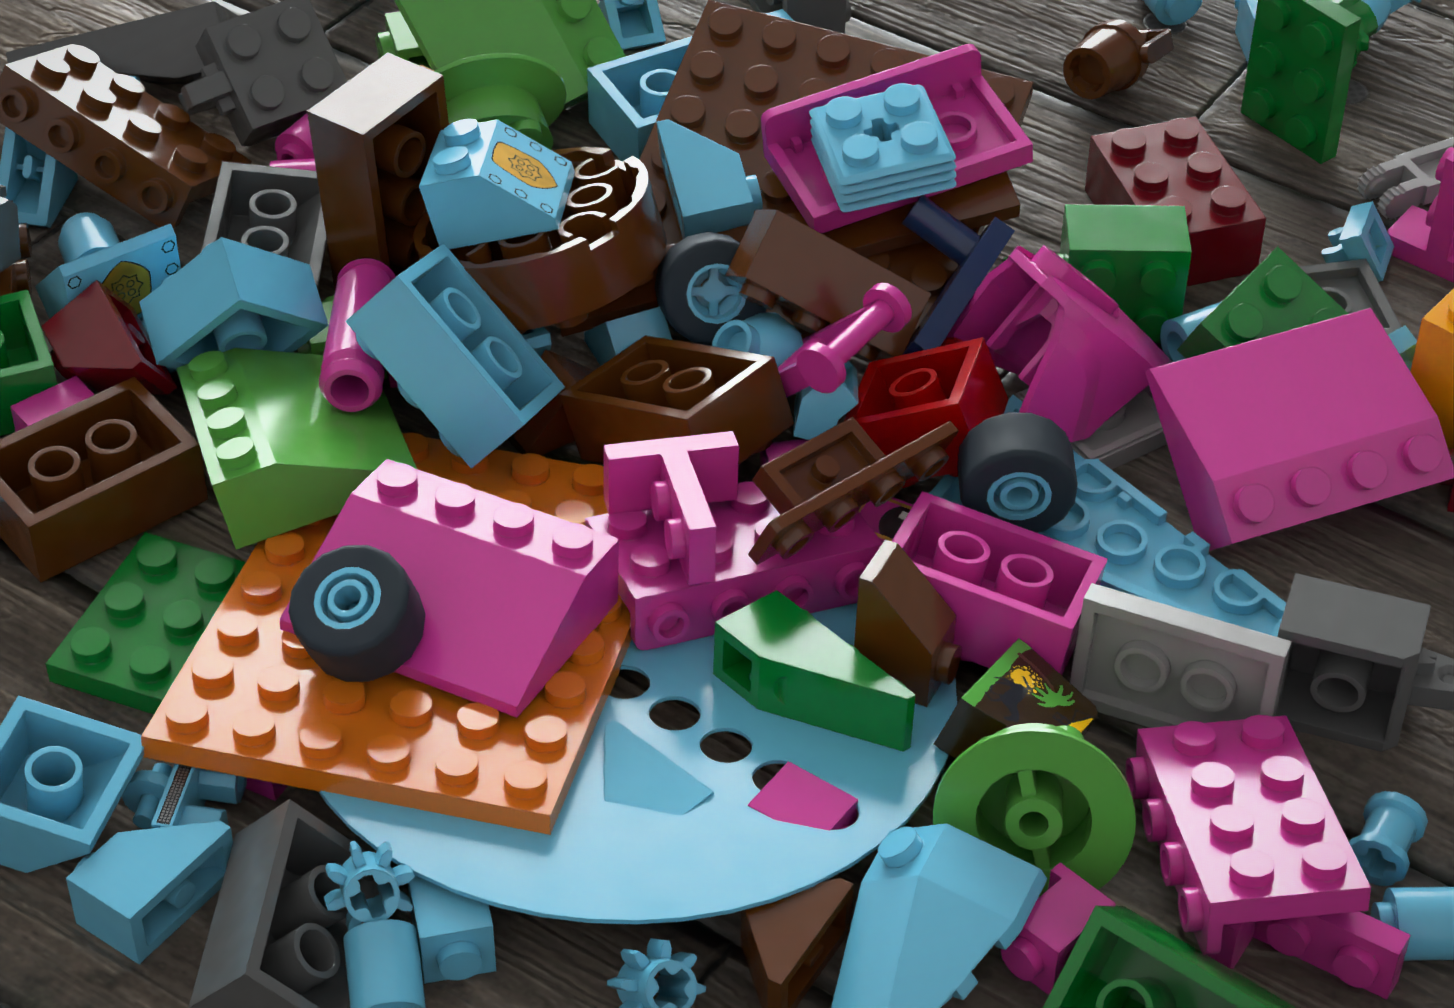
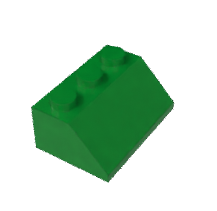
(1139, 965)

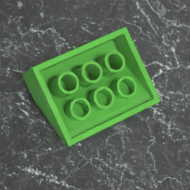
(559, 32)
(277, 444)

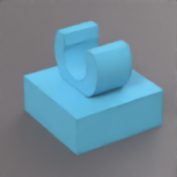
(1361, 238)

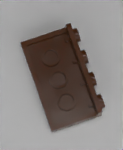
(113, 132)

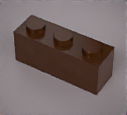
(815, 279)

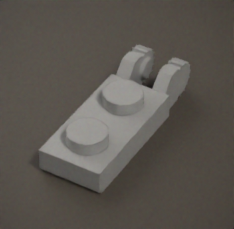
(1405, 179)

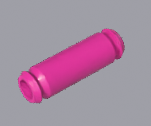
(349, 375)

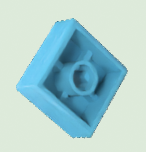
(882, 147)

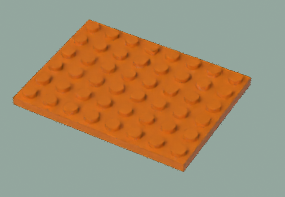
(269, 713)

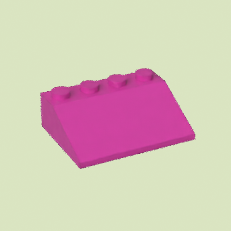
(1296, 428)
(497, 581)

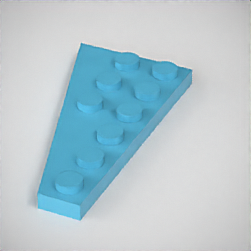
(1147, 552)

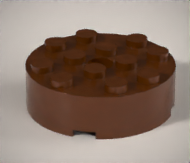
(601, 251)

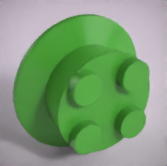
(505, 88)
(1042, 800)

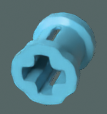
(1389, 830)

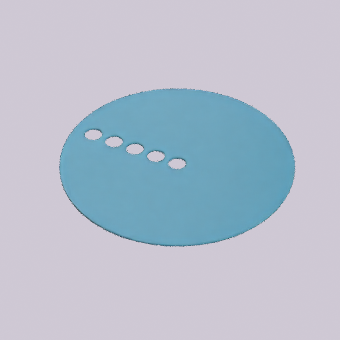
(664, 867)

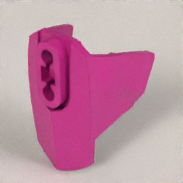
(1060, 340)

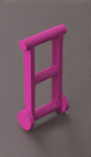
(824, 353)

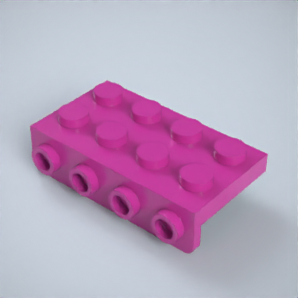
(969, 110)
(672, 612)
(1242, 825)

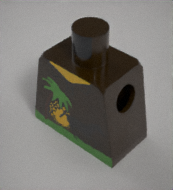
(1011, 693)

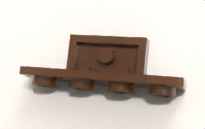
(833, 477)

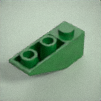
(807, 673)

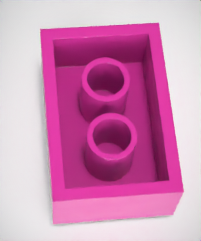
(1000, 580)

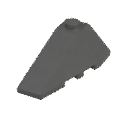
(151, 48)

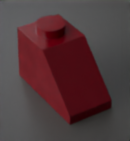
(104, 343)

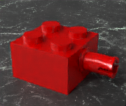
(926, 389)

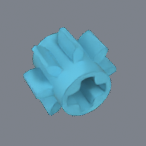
(387, 878)
(675, 985)

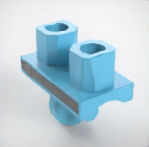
(178, 795)

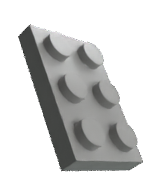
(1171, 663)

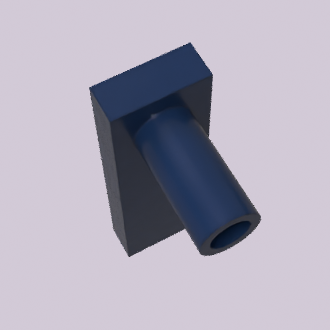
(965, 247)

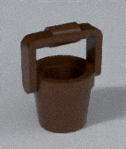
(1113, 57)

